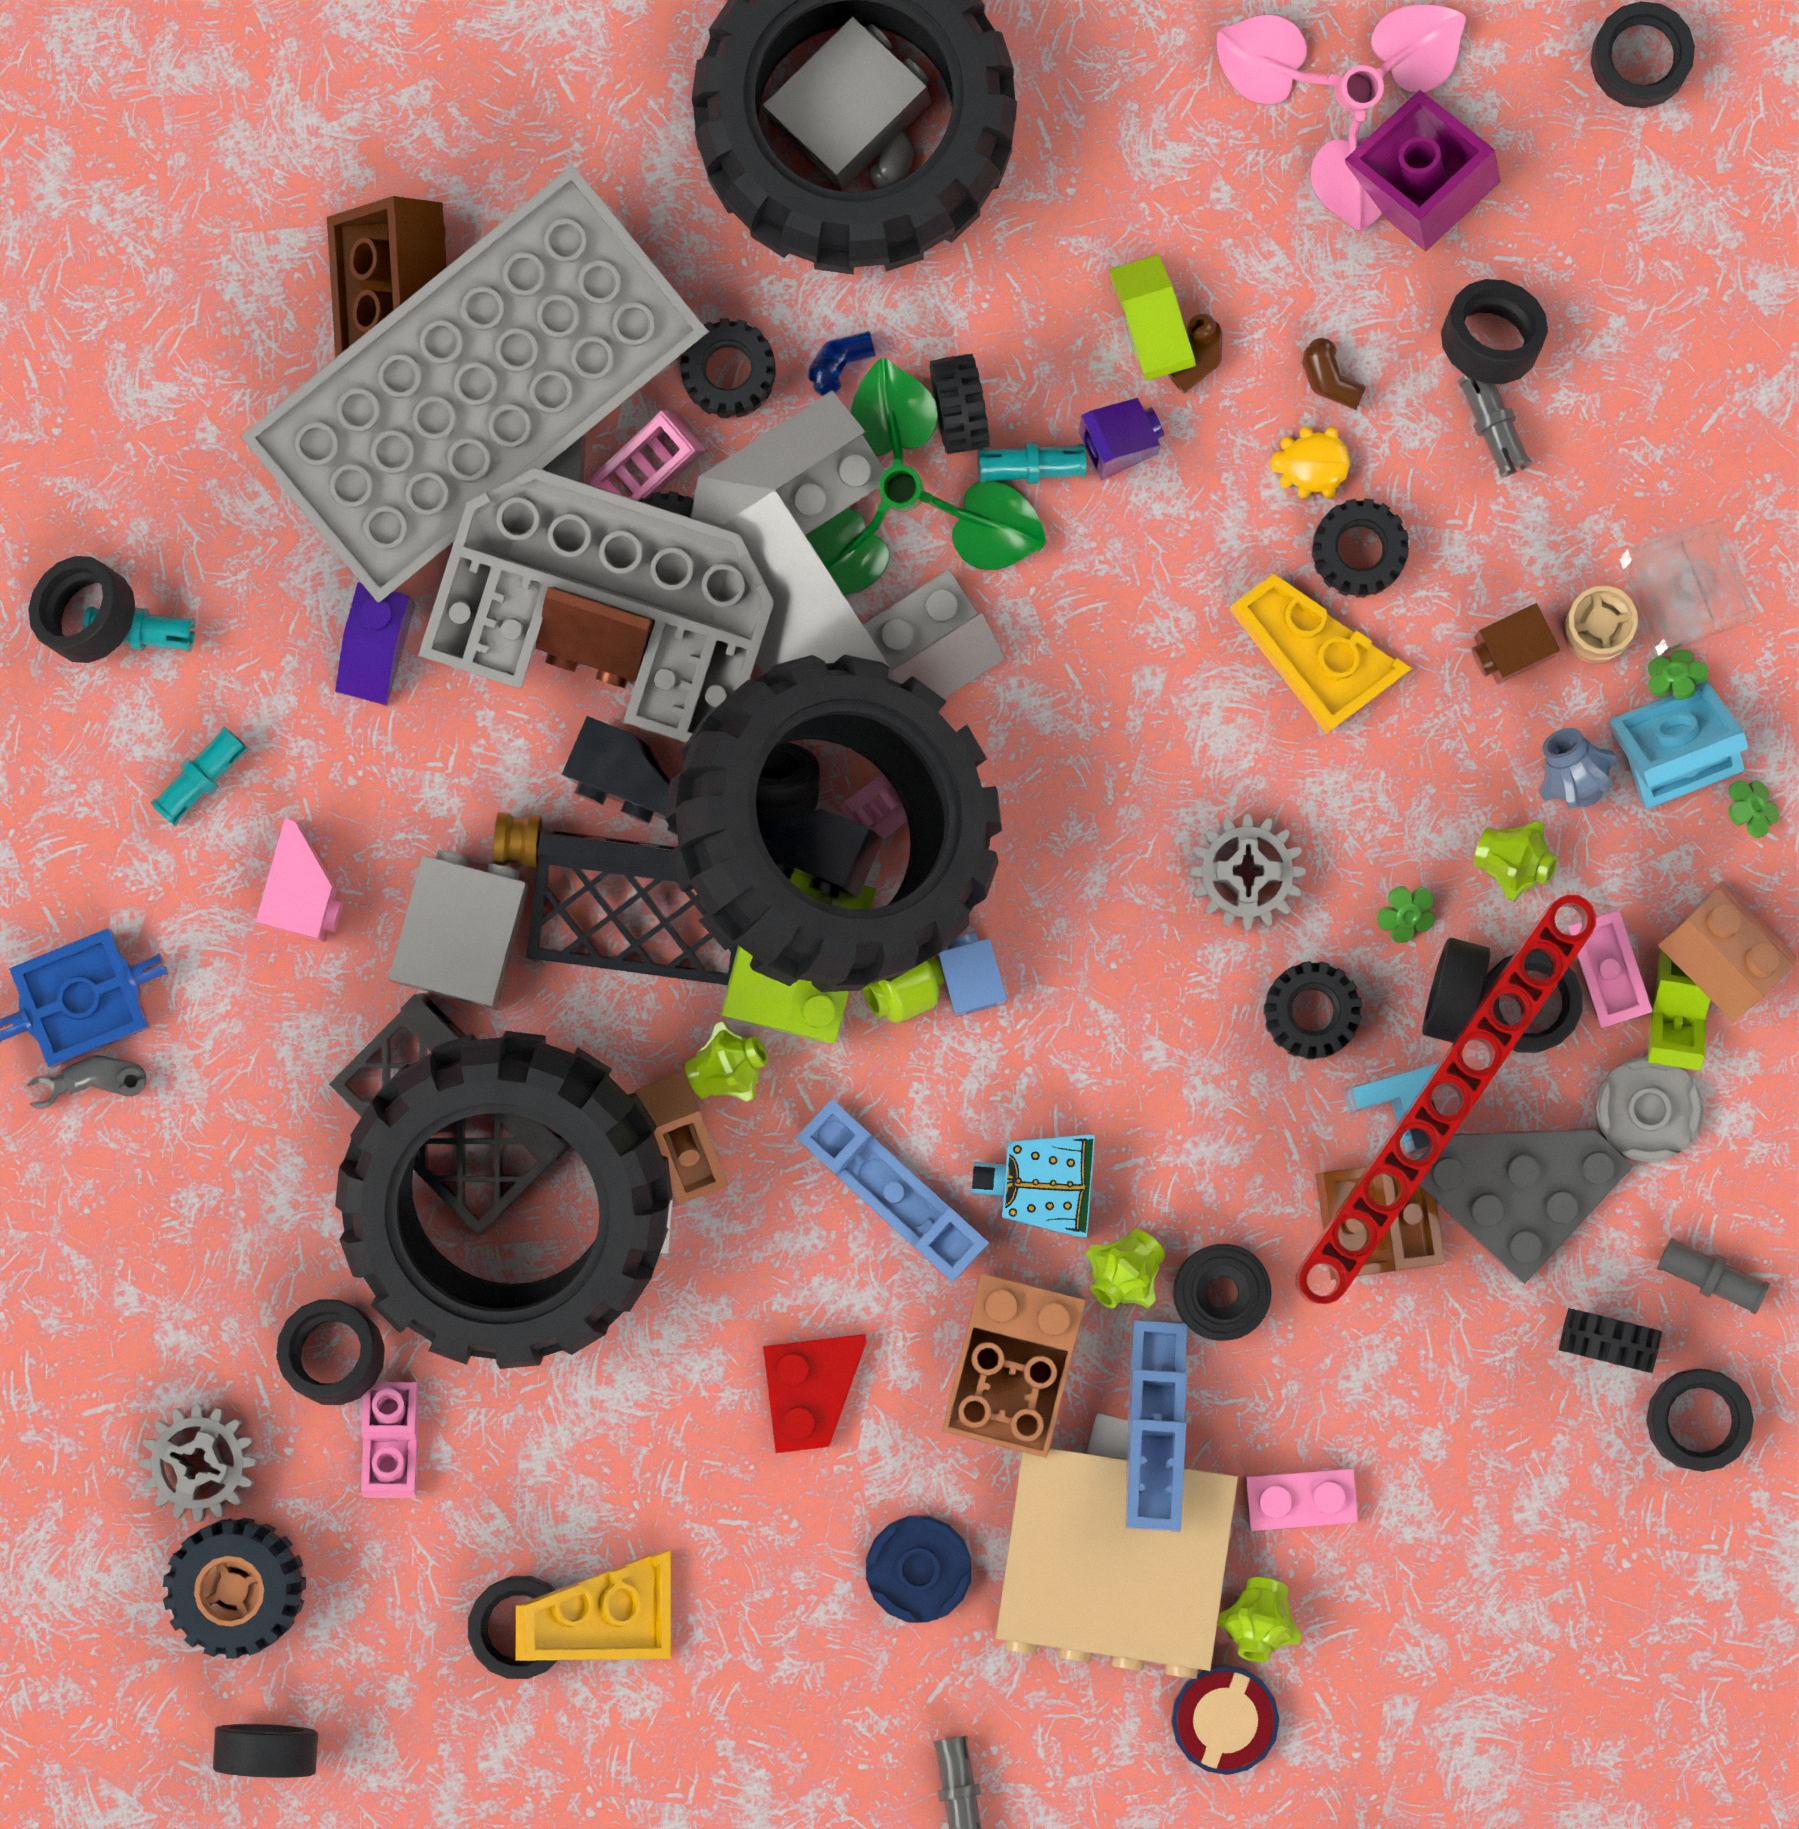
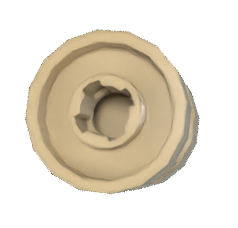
(1600, 624)

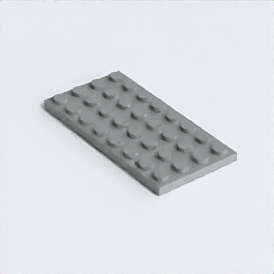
(474, 382)

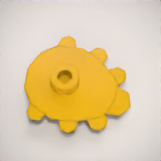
(1312, 462)

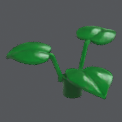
(900, 413)

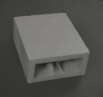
(849, 102)
(460, 929)

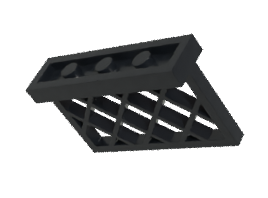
(623, 858)
(432, 1029)

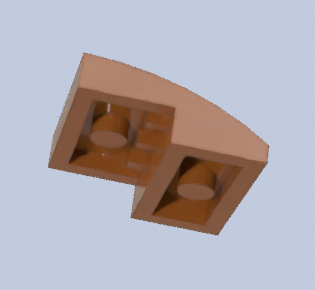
(1411, 1240)

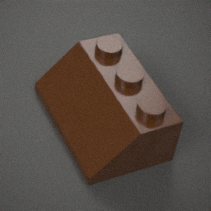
(380, 260)

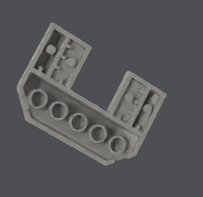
(789, 487)
(615, 551)

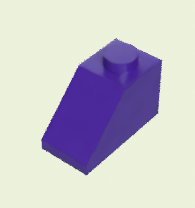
(1120, 436)
(373, 645)

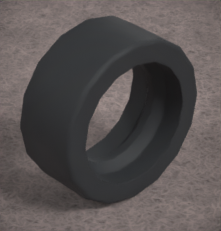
(1651, 15)
(1507, 302)
(55, 592)
(1455, 989)
(1571, 1004)
(295, 1334)
(1740, 1413)
(478, 1627)
(265, 1750)

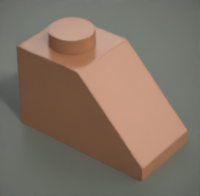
(683, 1137)

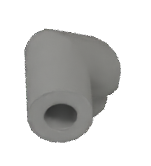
(893, 162)

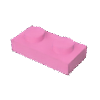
(1612, 971)
(1301, 1499)

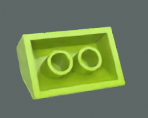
(796, 1008)

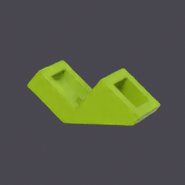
(1152, 317)
(1677, 1018)

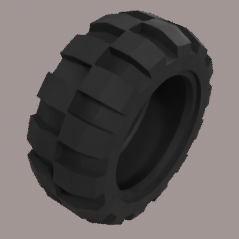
(866, 227)
(915, 750)
(481, 1316)

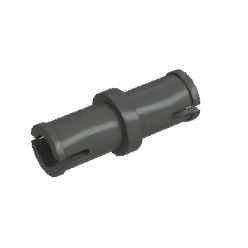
(1495, 425)
(1713, 1276)
(958, 1783)

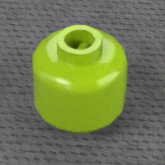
(907, 994)

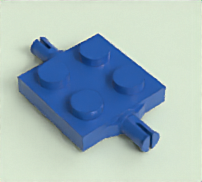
(80, 997)

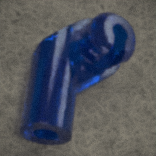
(833, 358)

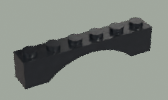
(815, 845)

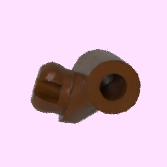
(1206, 345)
(1325, 376)

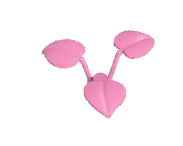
(1412, 41)

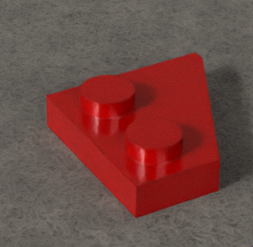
(809, 1389)

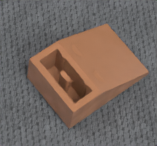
(1013, 1365)

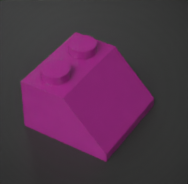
(1424, 169)

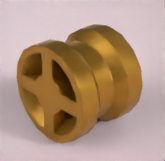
(517, 839)

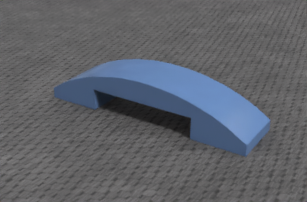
(892, 1191)

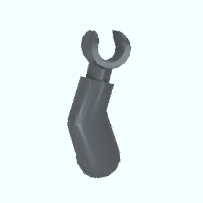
(95, 1071)

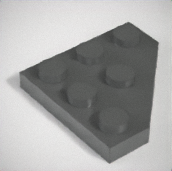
(1523, 1189)

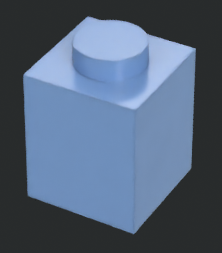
(972, 975)

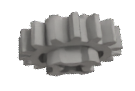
(1271, 872)
(188, 1485)

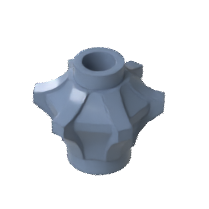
(1575, 769)

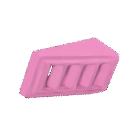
(650, 436)

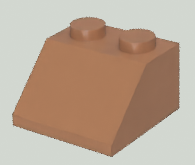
(1728, 952)

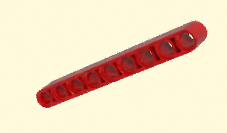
(1468, 1084)

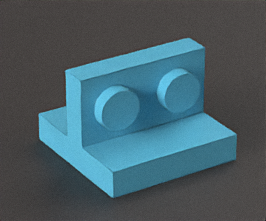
(1680, 745)
(1399, 1091)

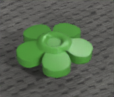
(1676, 675)
(1752, 807)
(1407, 912)

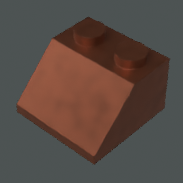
(593, 635)

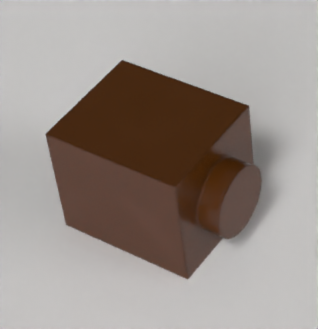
(1514, 644)

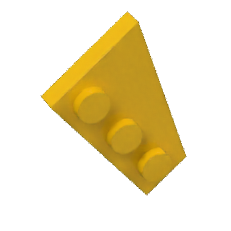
(1315, 654)
(602, 1617)

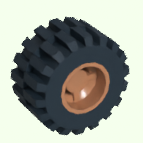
(234, 1587)

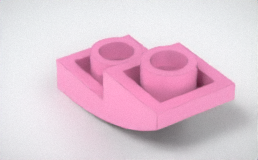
(390, 1440)

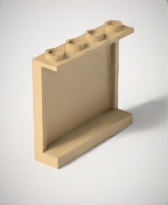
(1109, 1589)

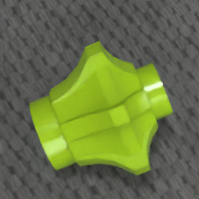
(1516, 858)
(727, 1065)
(1126, 1270)
(1260, 1620)

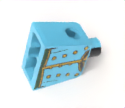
(1042, 1183)

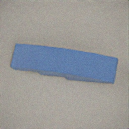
(1156, 1426)

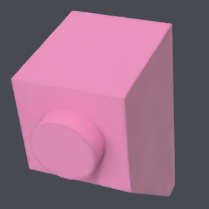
(298, 889)

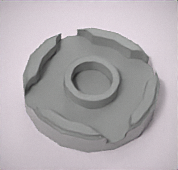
(1648, 1110)

